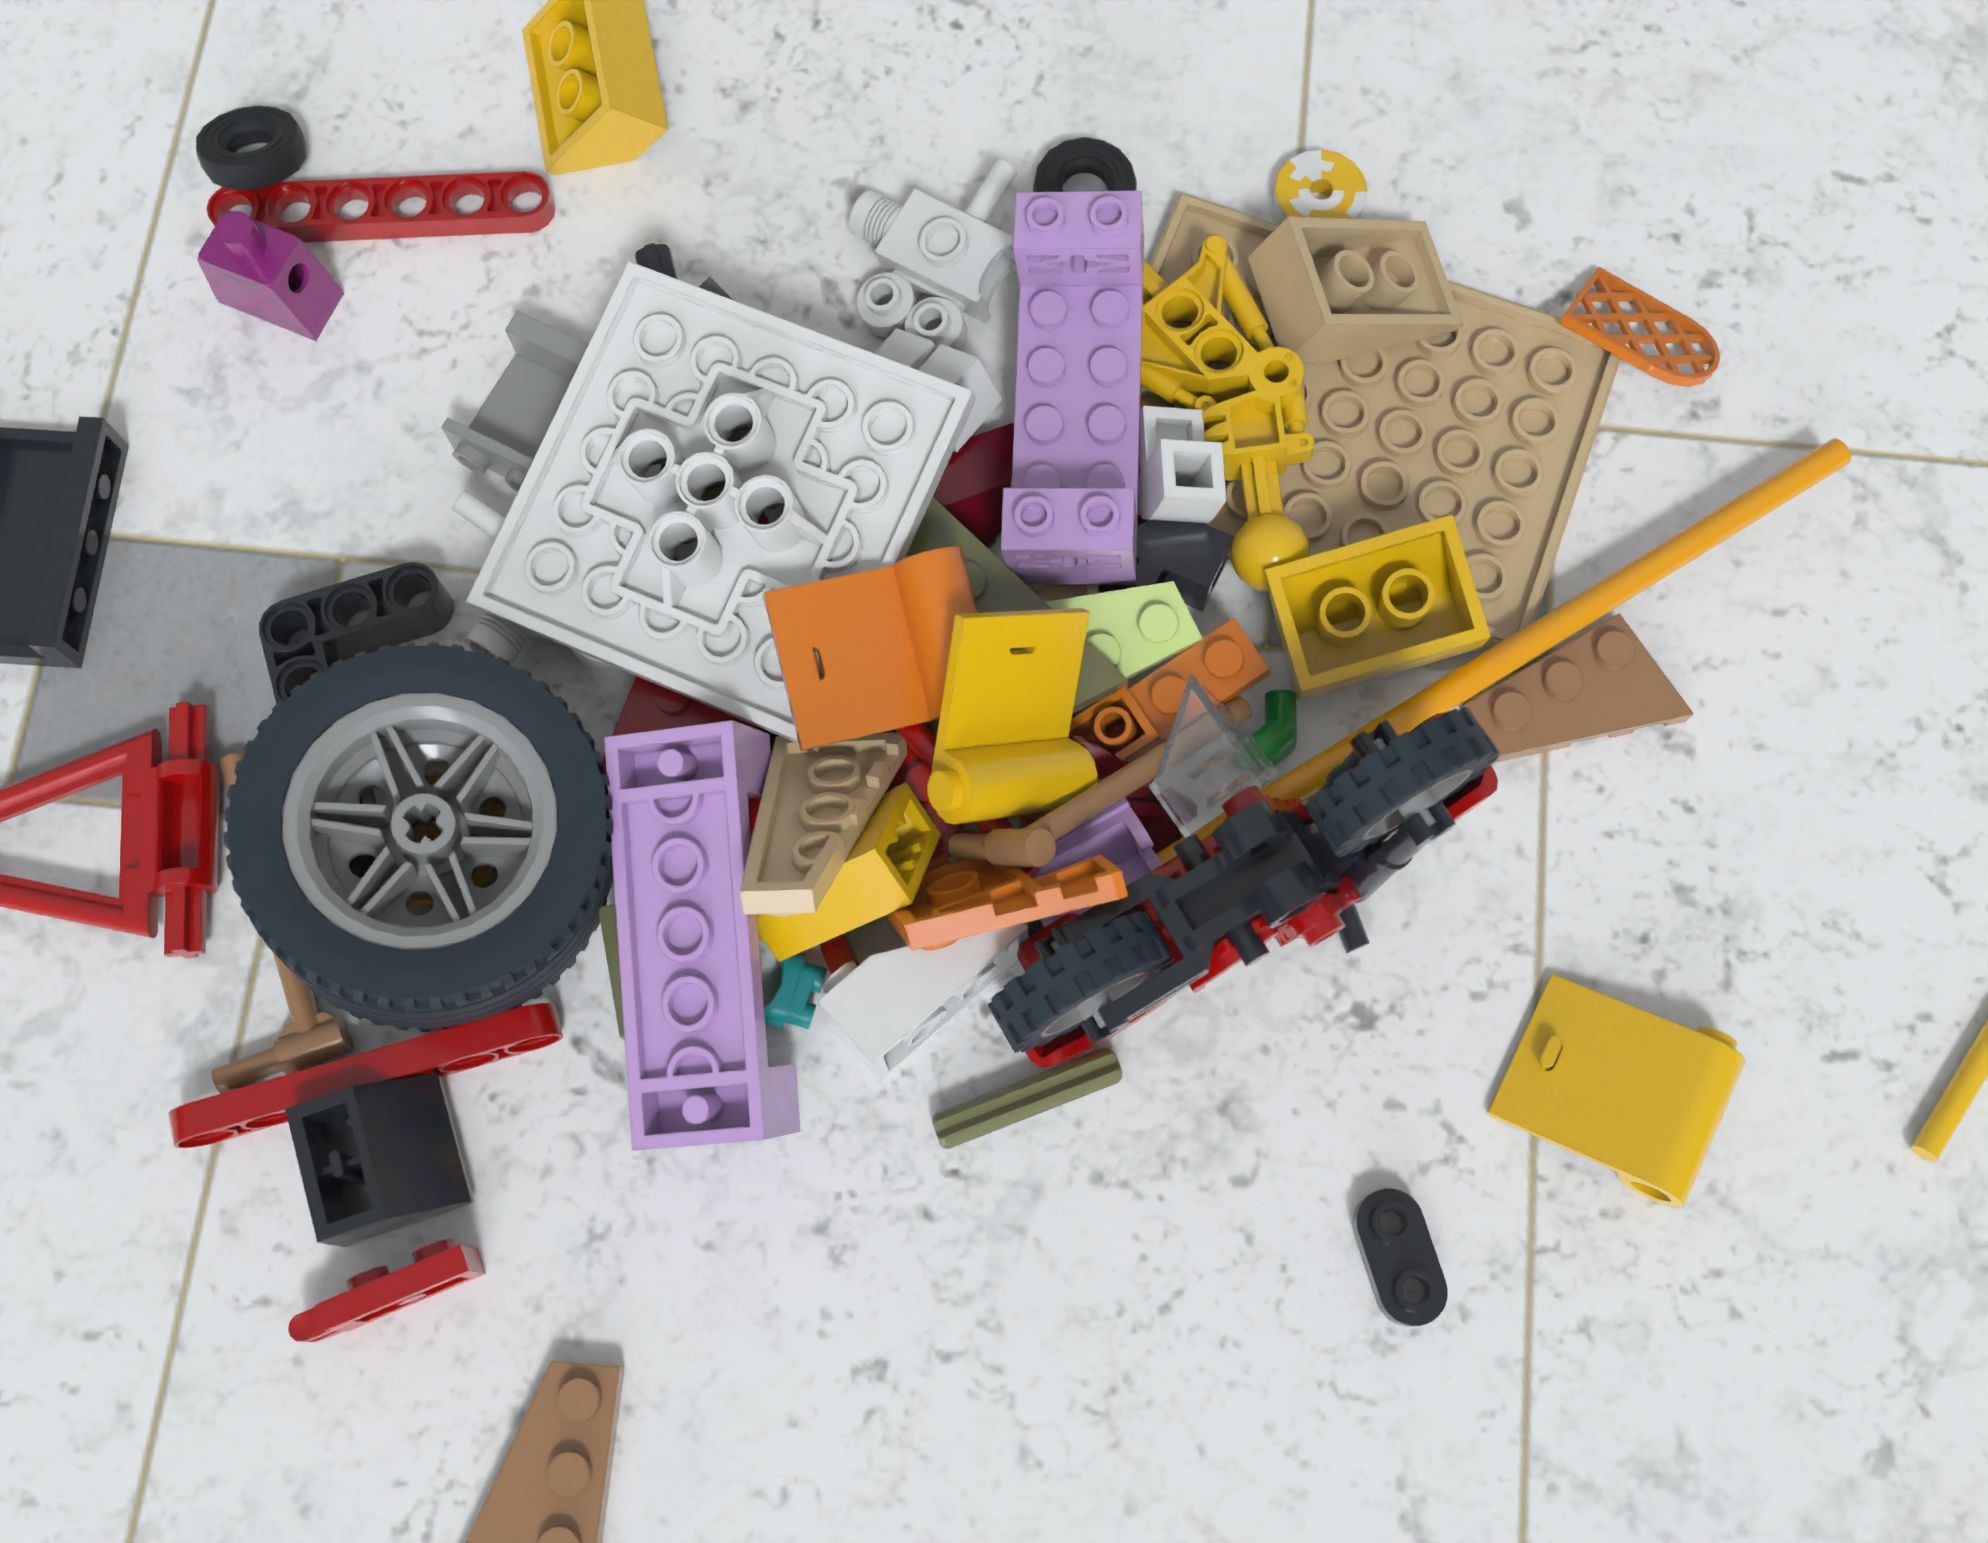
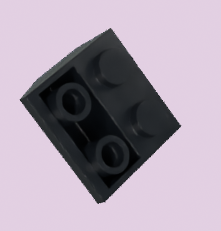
(378, 1158)

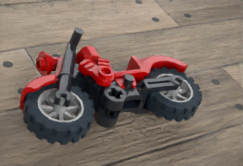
(1257, 877)

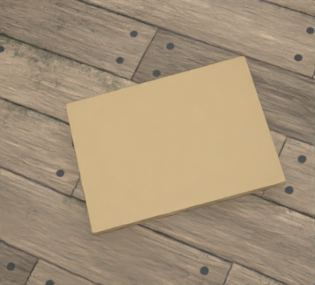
(1429, 429)

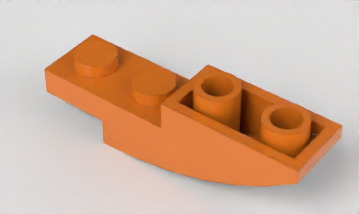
(1144, 714)

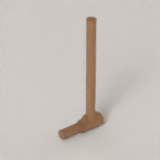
(1036, 843)
(301, 1044)

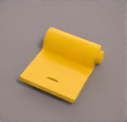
(1010, 716)
(1623, 1088)

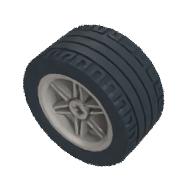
(379, 727)

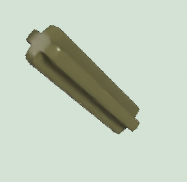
(1027, 1097)

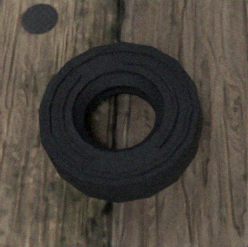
(1084, 156)
(253, 169)

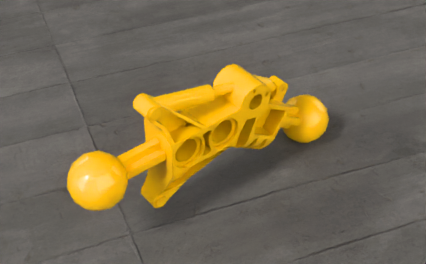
(1240, 404)

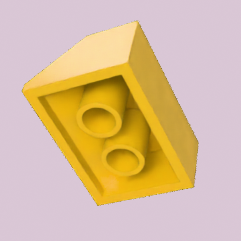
(593, 83)
(1376, 607)

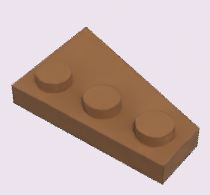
(1580, 693)
(559, 1462)

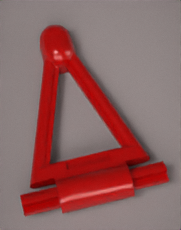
(165, 834)

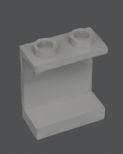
(521, 403)

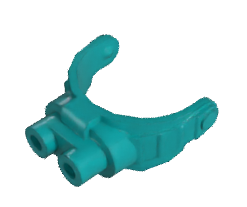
(791, 999)

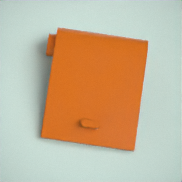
(878, 645)

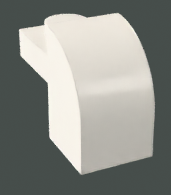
(1178, 470)

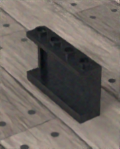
(54, 537)

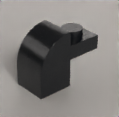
(1182, 553)

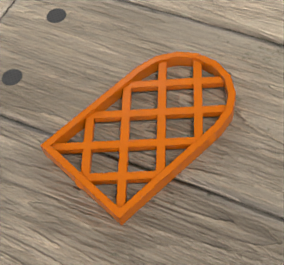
(1635, 354)

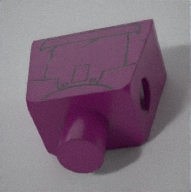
(251, 271)

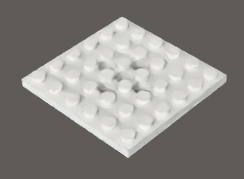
(668, 380)

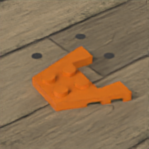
(981, 897)

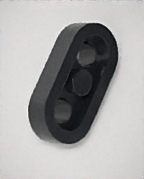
(1395, 1258)

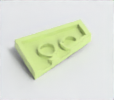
(1136, 625)

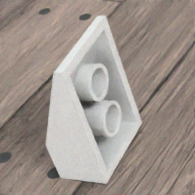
(908, 996)

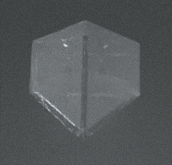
(1206, 760)

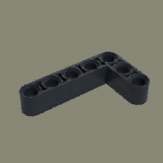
(329, 638)

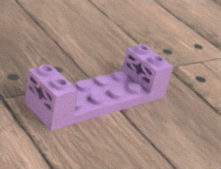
(1076, 389)
(684, 942)

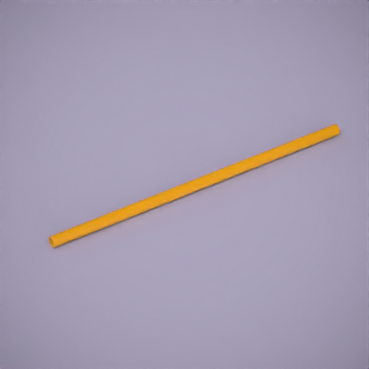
(1567, 618)

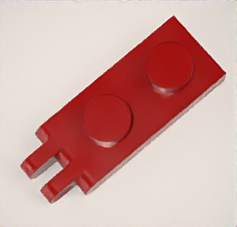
(380, 1293)

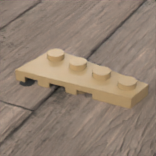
(812, 819)

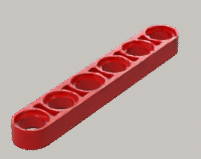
(383, 199)
(438, 1052)

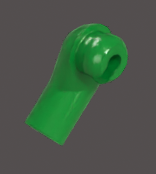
(1279, 733)

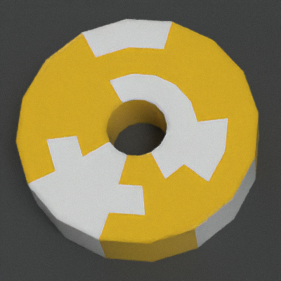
(1319, 173)

